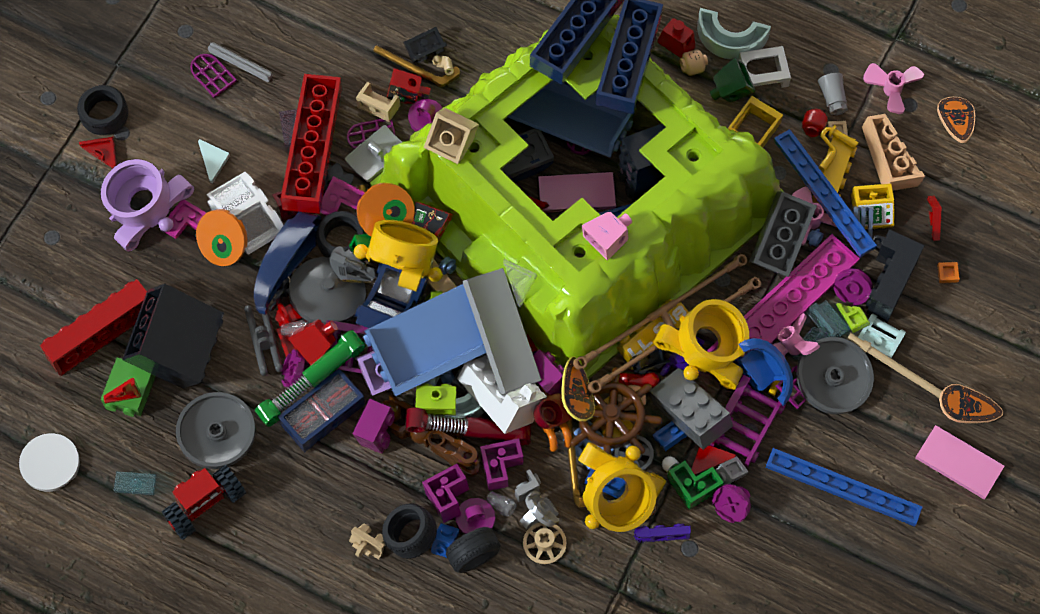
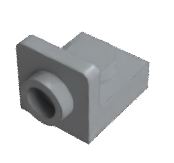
(731, 470)
(525, 488)

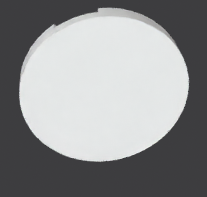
(49, 462)

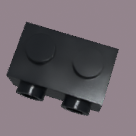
(425, 44)

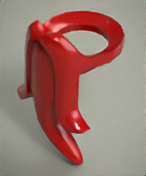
(286, 314)

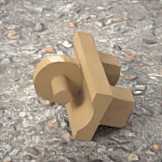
(365, 543)

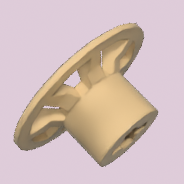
(544, 541)

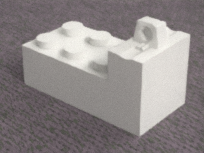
(507, 410)

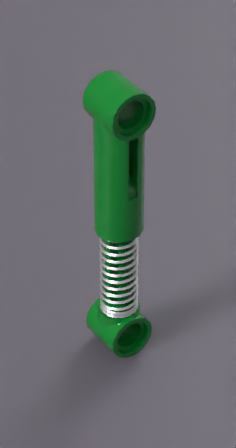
(349, 346)

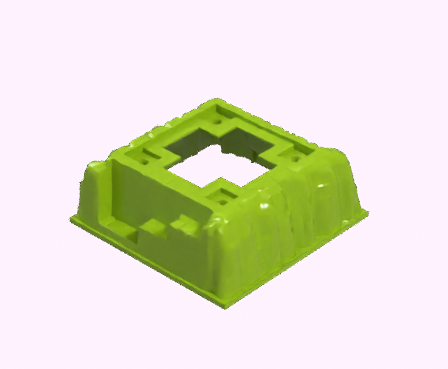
(677, 227)

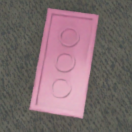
(565, 190)
(959, 462)

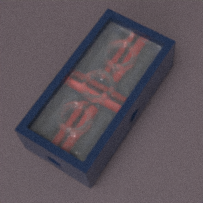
(321, 410)

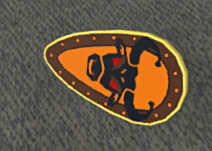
(575, 392)

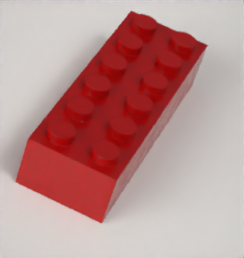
(95, 328)

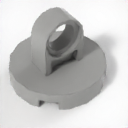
(539, 511)

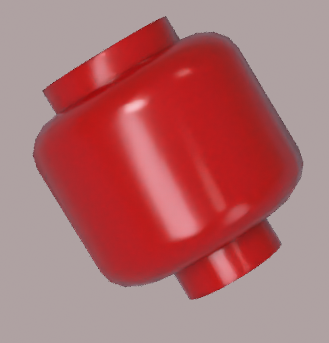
(814, 122)

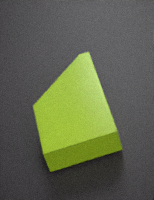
(854, 317)

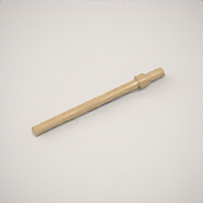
(866, 347)

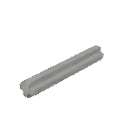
(240, 62)

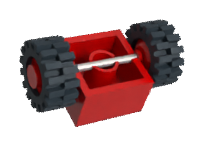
(198, 496)

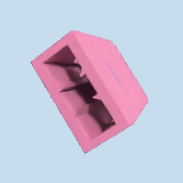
(607, 233)

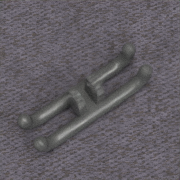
(263, 339)

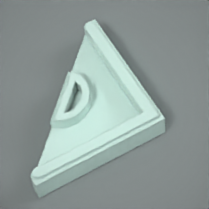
(213, 158)

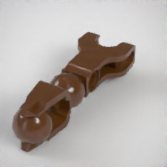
(450, 449)

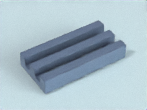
(863, 209)

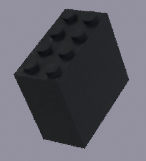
(634, 168)
(173, 336)

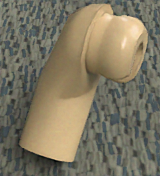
(443, 62)

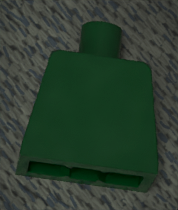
(732, 82)

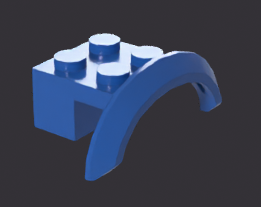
(765, 364)

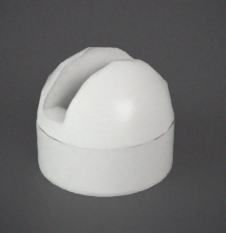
(669, 463)

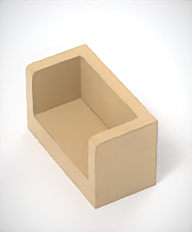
(377, 104)

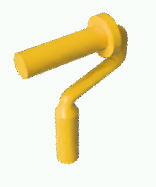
(841, 136)

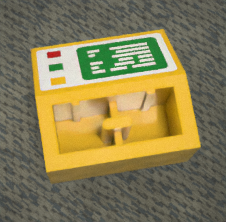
(881, 200)

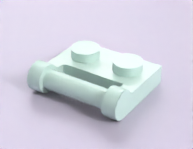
(880, 340)

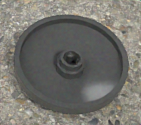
(321, 295)
(835, 376)
(215, 430)

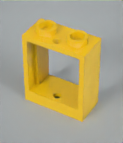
(762, 111)

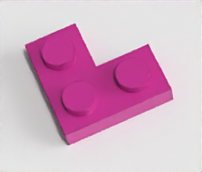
(338, 192)
(184, 215)

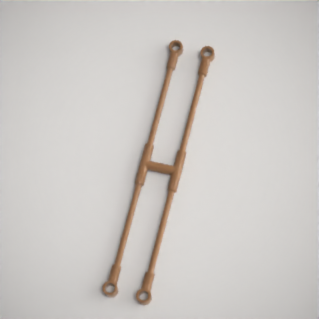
(662, 311)

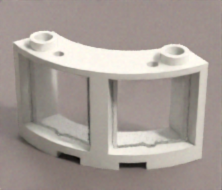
(250, 207)

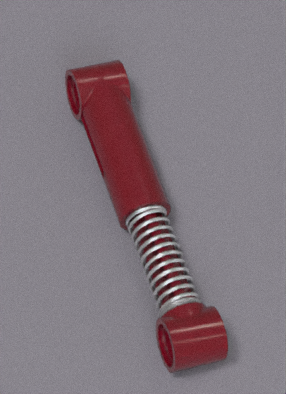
(418, 420)

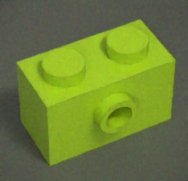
(437, 399)

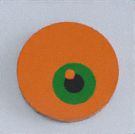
(384, 202)
(221, 237)

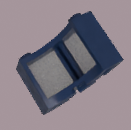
(387, 297)

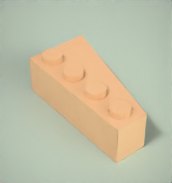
(890, 154)

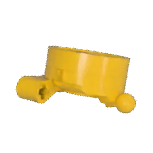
(404, 248)
(730, 330)
(639, 495)

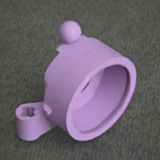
(127, 180)

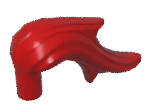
(639, 380)

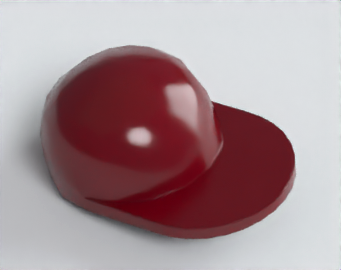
(551, 412)

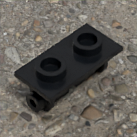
(655, 361)

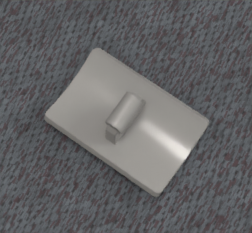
(368, 157)

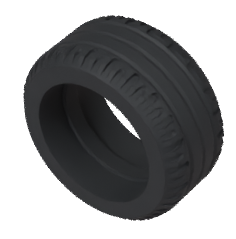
(98, 94)
(334, 220)
(420, 542)
(473, 549)

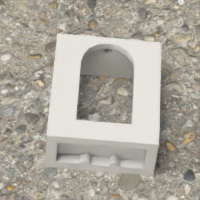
(783, 74)

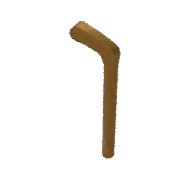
(439, 81)
(578, 499)

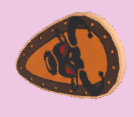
(957, 117)
(968, 405)

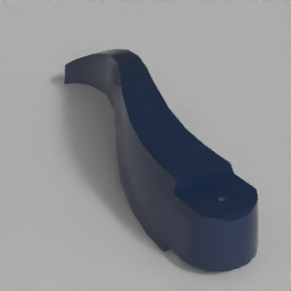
(284, 255)

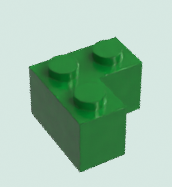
(693, 488)

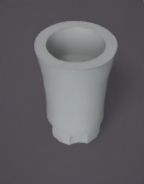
(834, 93)

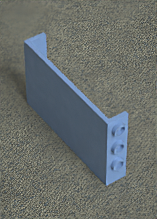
(569, 116)
(426, 340)

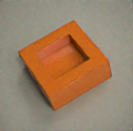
(948, 272)

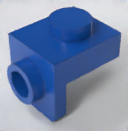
(445, 536)

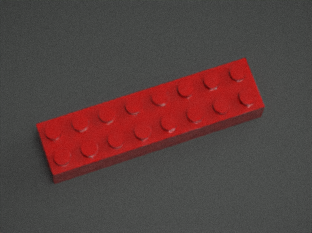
(311, 144)

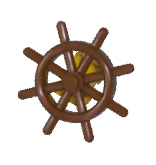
(613, 422)

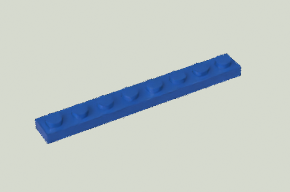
(825, 193)
(844, 487)

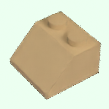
(450, 135)

